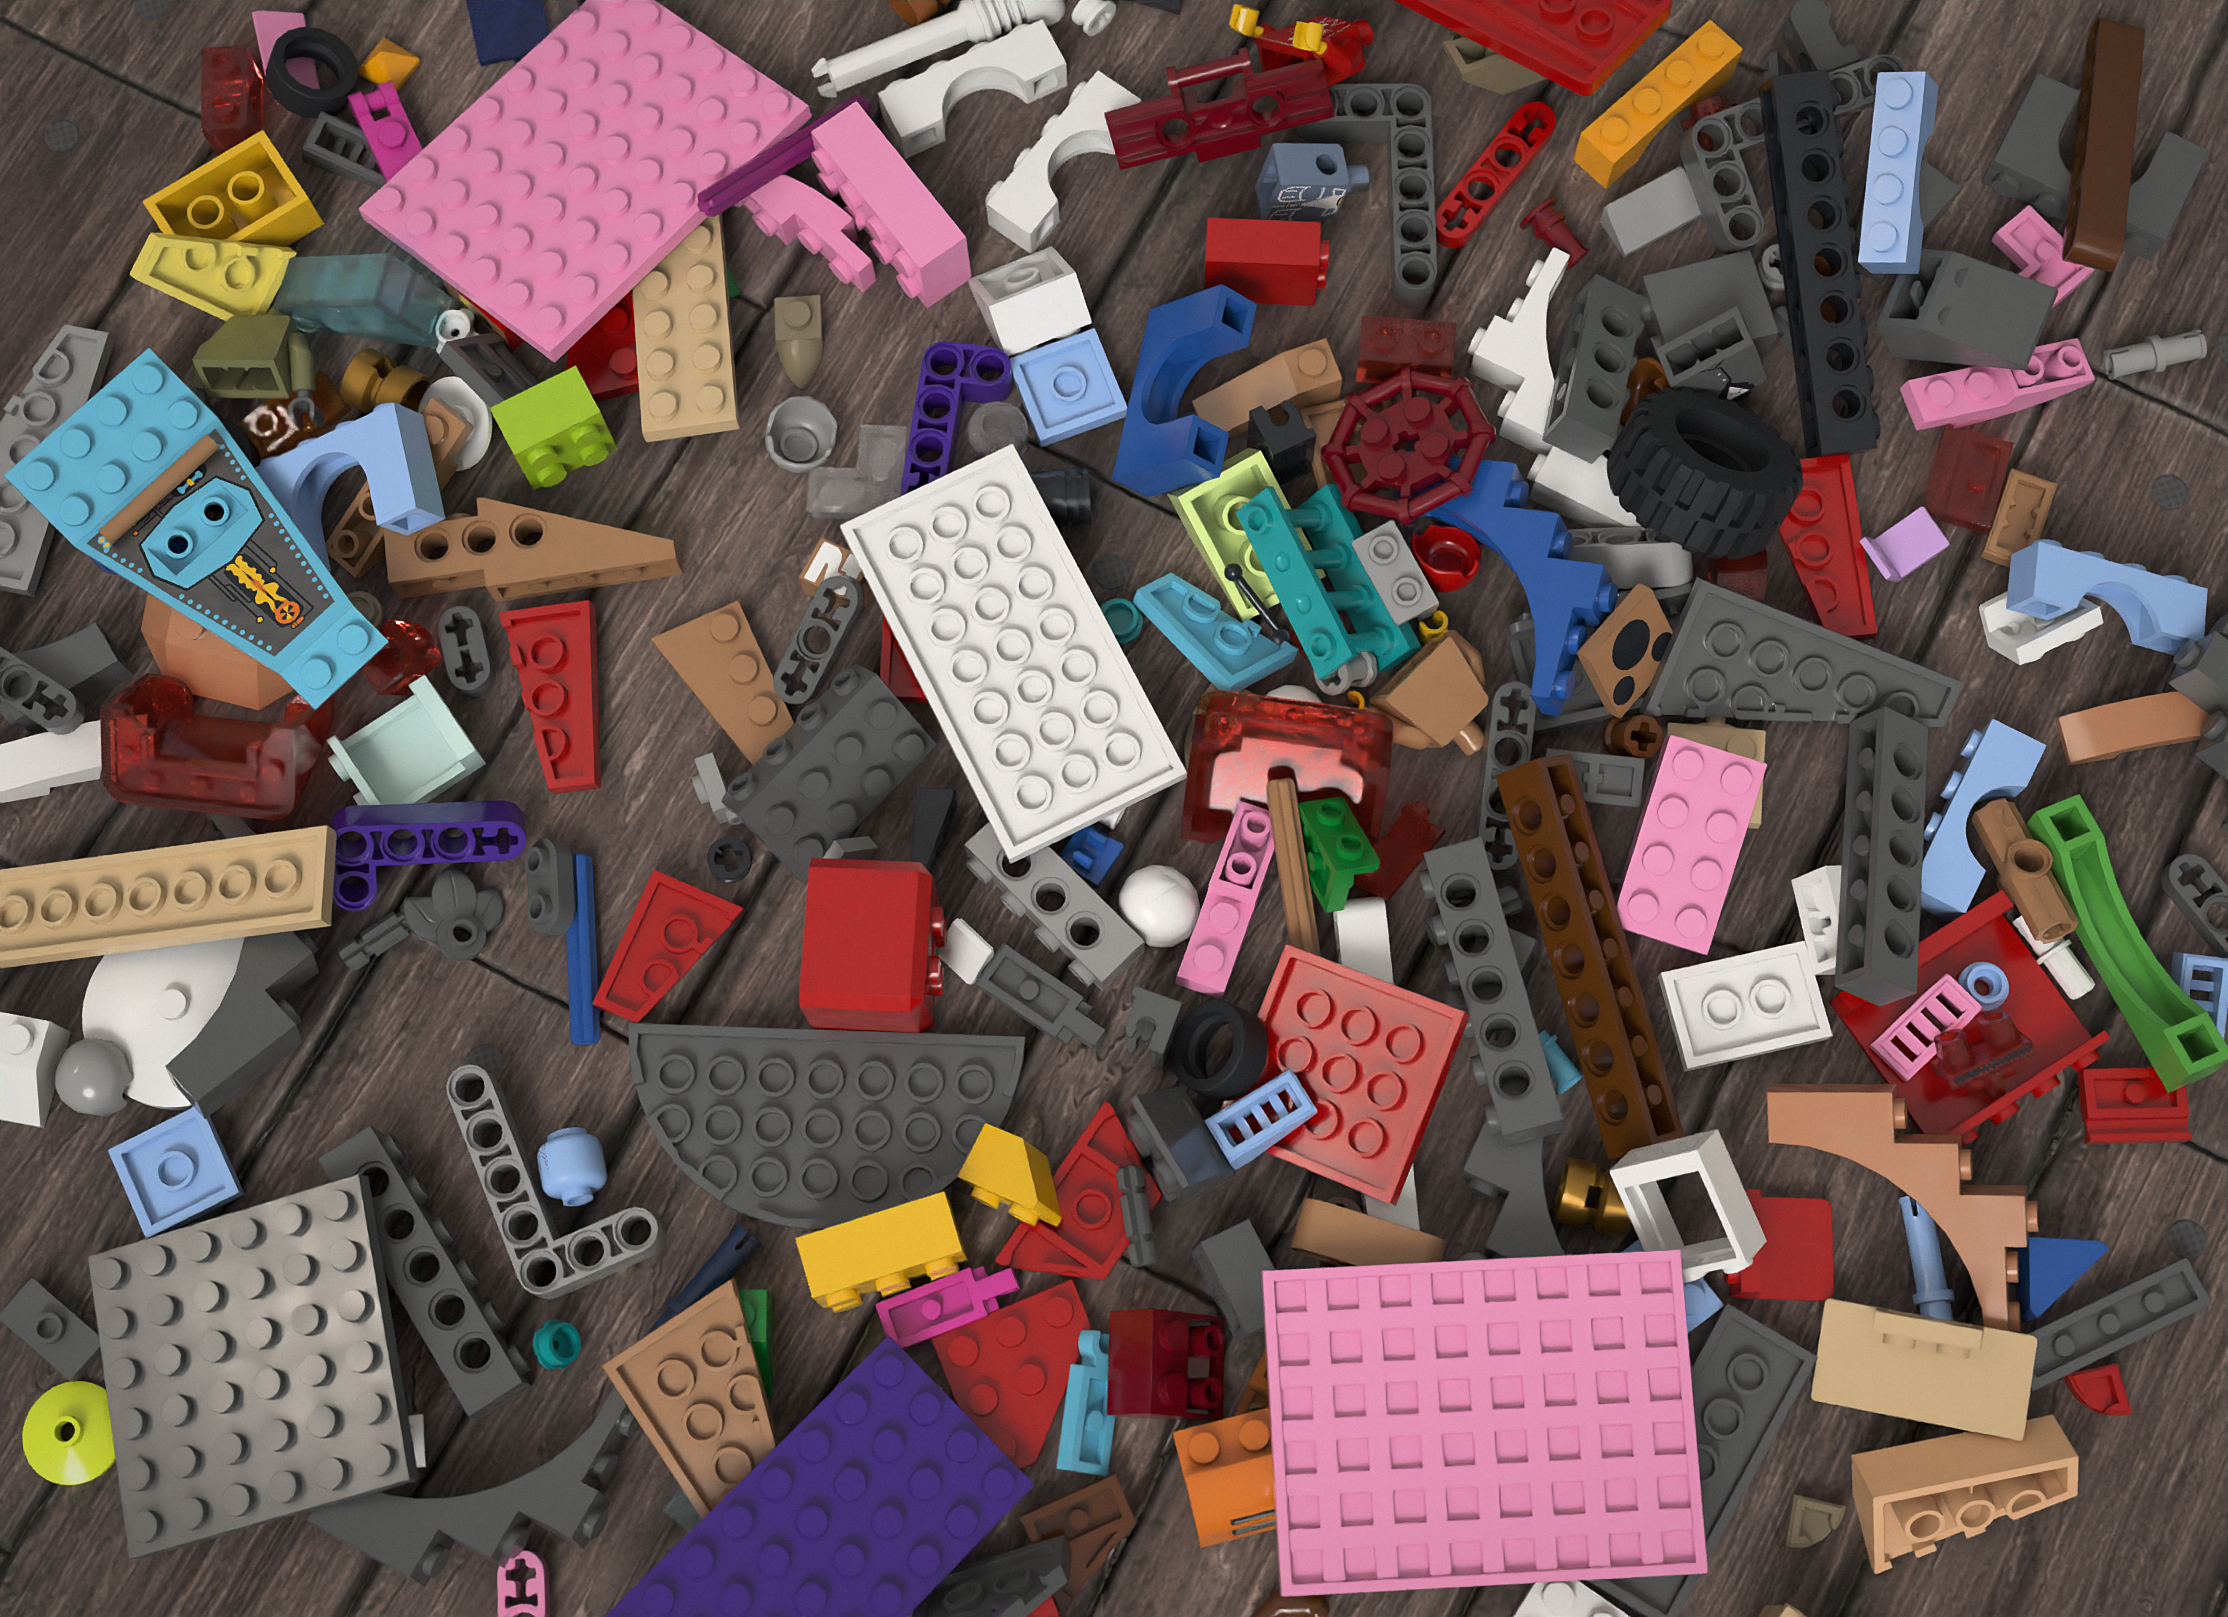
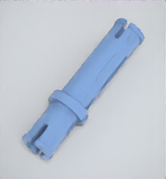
(1926, 1261)

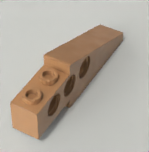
(566, 559)

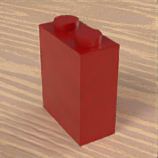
(1267, 259)

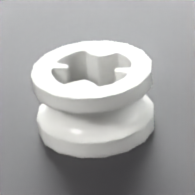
(1094, 15)

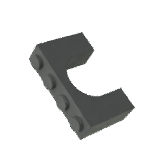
(2033, 172)

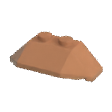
(206, 661)

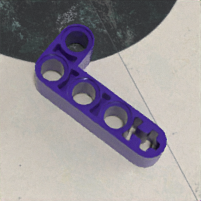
(949, 393)
(425, 846)

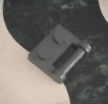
(487, 367)

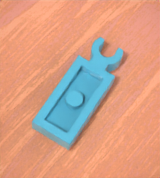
(1085, 1425)

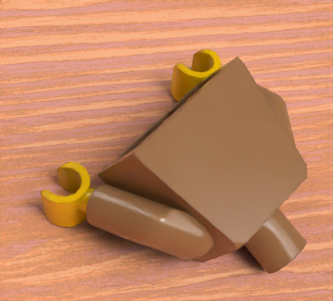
(1435, 692)

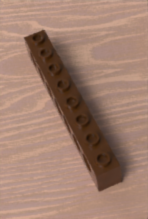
(1589, 955)

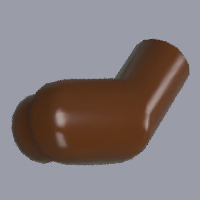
(1293, 1606)

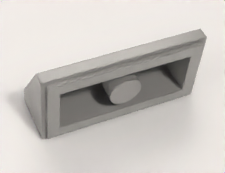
(1650, 212)

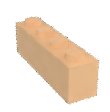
(1957, 1484)

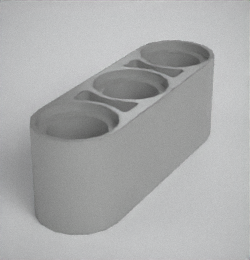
(1633, 556)

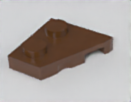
(1092, 1522)

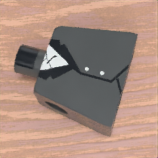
(1715, 358)

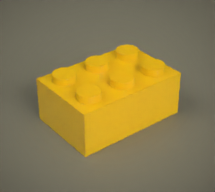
(238, 198)
(882, 1252)

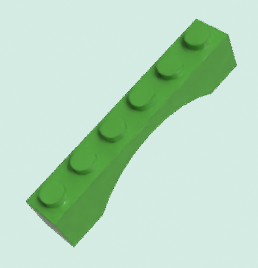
(2164, 1019)

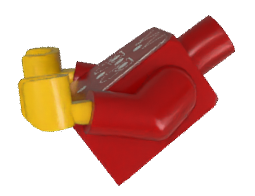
(1322, 37)

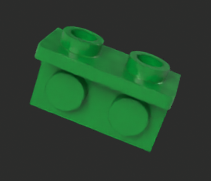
(1334, 850)

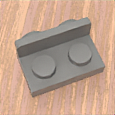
(1395, 574)

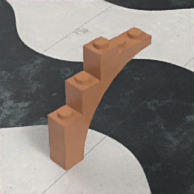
(1930, 1168)

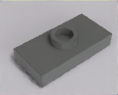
(52, 1329)

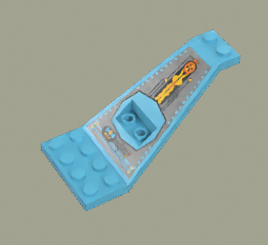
(241, 575)

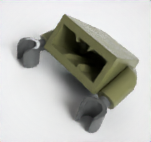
(258, 360)

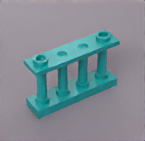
(1301, 591)

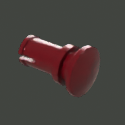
(1554, 231)

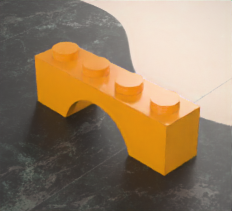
(1631, 123)

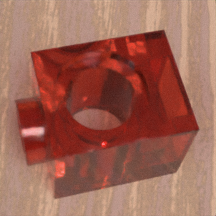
(419, 657)

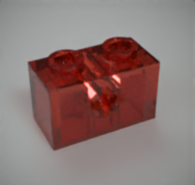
(230, 96)
(1397, 342)

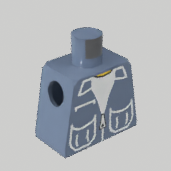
(1307, 182)

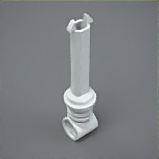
(971, 21)

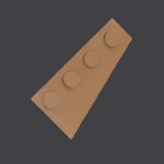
(729, 677)

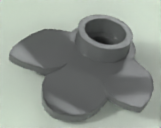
(451, 908)

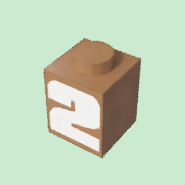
(831, 561)

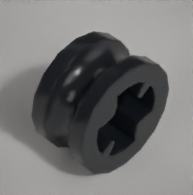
(739, 848)

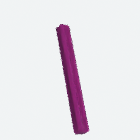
(767, 165)

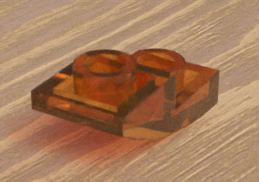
(274, 430)

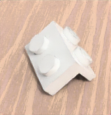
(2028, 637)

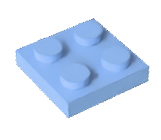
(1068, 387)
(176, 1173)

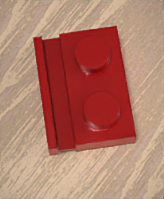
(2131, 1107)

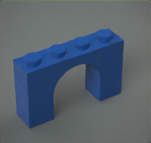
(1179, 338)

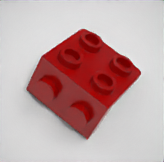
(1797, 1253)

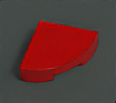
(2100, 1390)

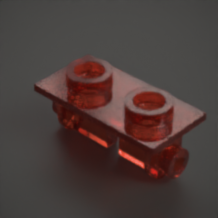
(1401, 851)

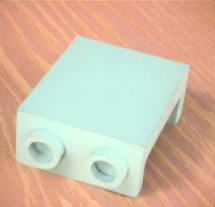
(407, 751)

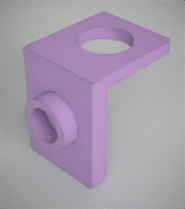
(1906, 545)

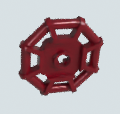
(1405, 421)

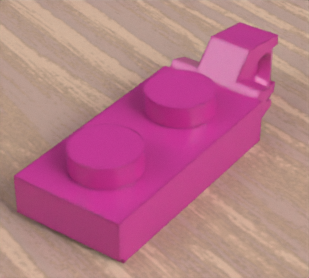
(944, 1305)

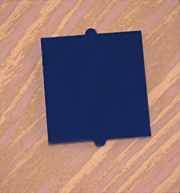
(506, 28)

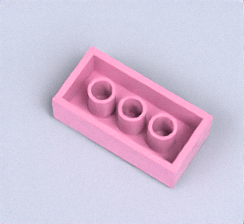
(890, 206)
(1687, 843)

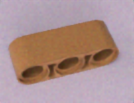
(1359, 1239)

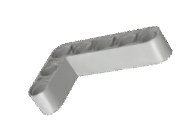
(529, 1200)

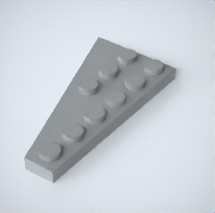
(61, 384)

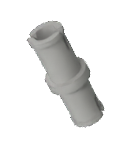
(2154, 354)

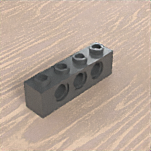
(1594, 369)

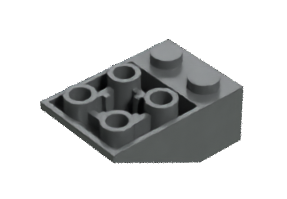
(1965, 313)
(1179, 1143)

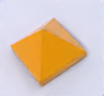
(389, 63)

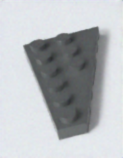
(1772, 666)

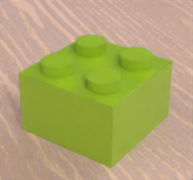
(554, 428)

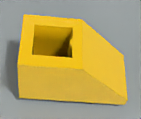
(1011, 1172)

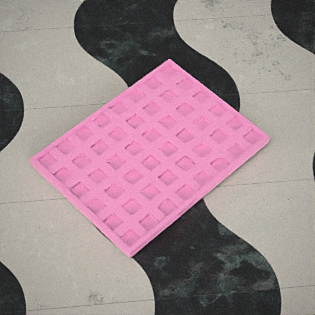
(582, 167)
(1482, 1423)

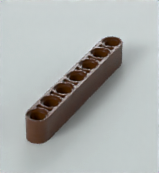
(2104, 145)

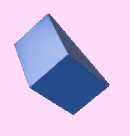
(2049, 1269)

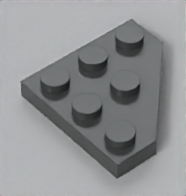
(1002, 1584)

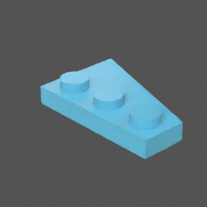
(1220, 646)

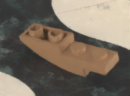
(357, 539)

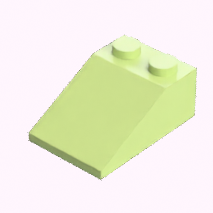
(1213, 526)

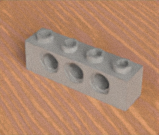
(1097, 963)

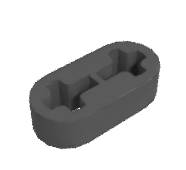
(455, 653)

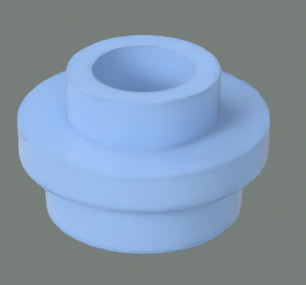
(1995, 980)

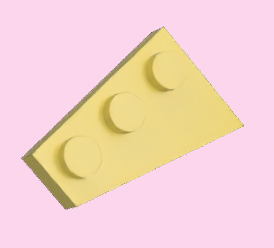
(213, 273)

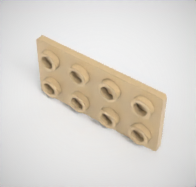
(1924, 1368)

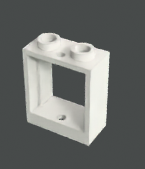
(1703, 1152)

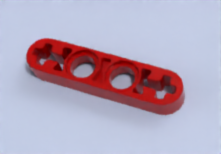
(1498, 177)

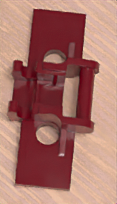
(1224, 124)

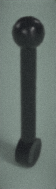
(1234, 572)

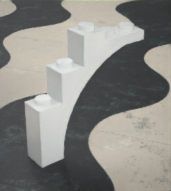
(1517, 359)

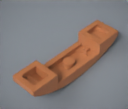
(2129, 726)

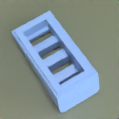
(2181, 973)
(1237, 1112)

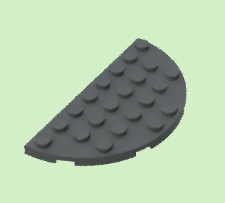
(820, 1120)

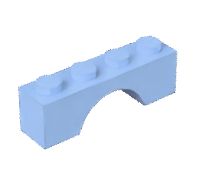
(1891, 210)
(2156, 608)
(1995, 768)

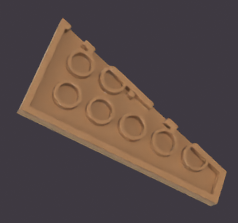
(700, 1396)

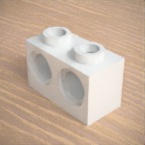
(1818, 907)

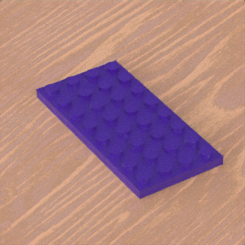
(846, 1511)

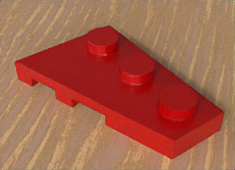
(661, 944)

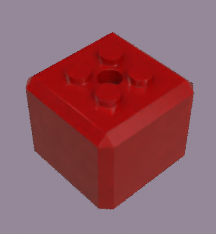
(871, 946)

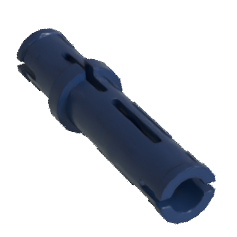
(714, 1273)

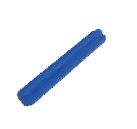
(582, 957)

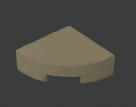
(1810, 1521)

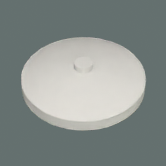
(156, 1006)

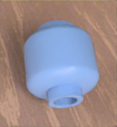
(572, 1166)

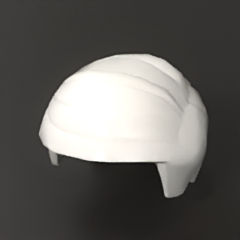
(1159, 905)

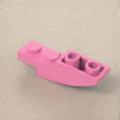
(795, 210)
(1990, 392)
(1229, 903)

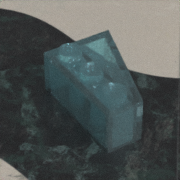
(363, 298)

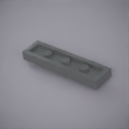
(2116, 1321)

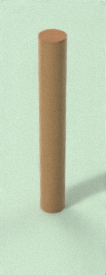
(158, 489)

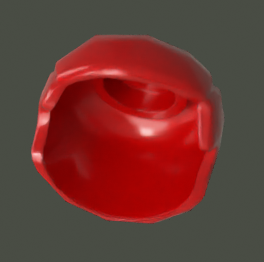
(1446, 557)

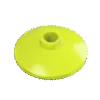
(91, 1447)

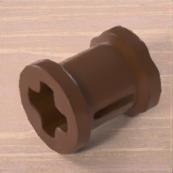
(1647, 736)

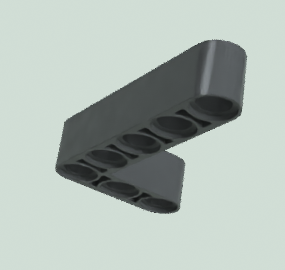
(1731, 141)
(1404, 173)

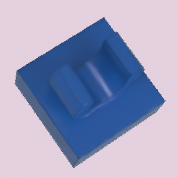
(1092, 855)

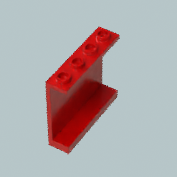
(2031, 1003)

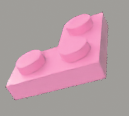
(2038, 253)

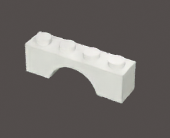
(1019, 63)
(1025, 204)

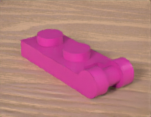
(389, 138)

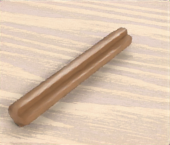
(1292, 865)

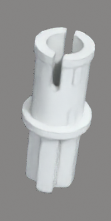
(2060, 962)

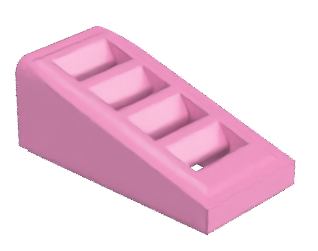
(1954, 996)

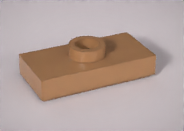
(2018, 516)

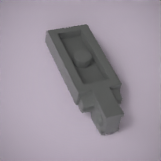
(1039, 998)

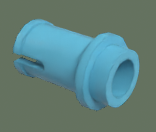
(1559, 1065)

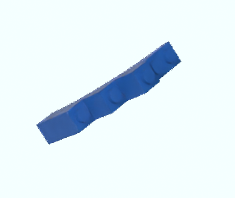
(1536, 546)

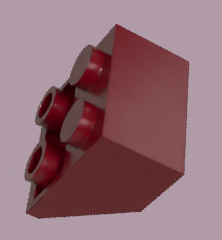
(1165, 1365)

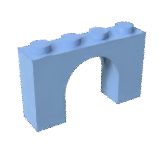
(395, 458)

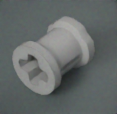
(1358, 672)

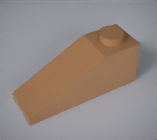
(1299, 375)

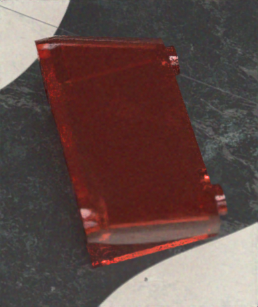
(1255, 739)
(214, 765)

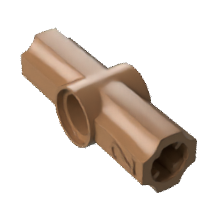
(2024, 871)

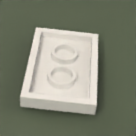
(1744, 1006)

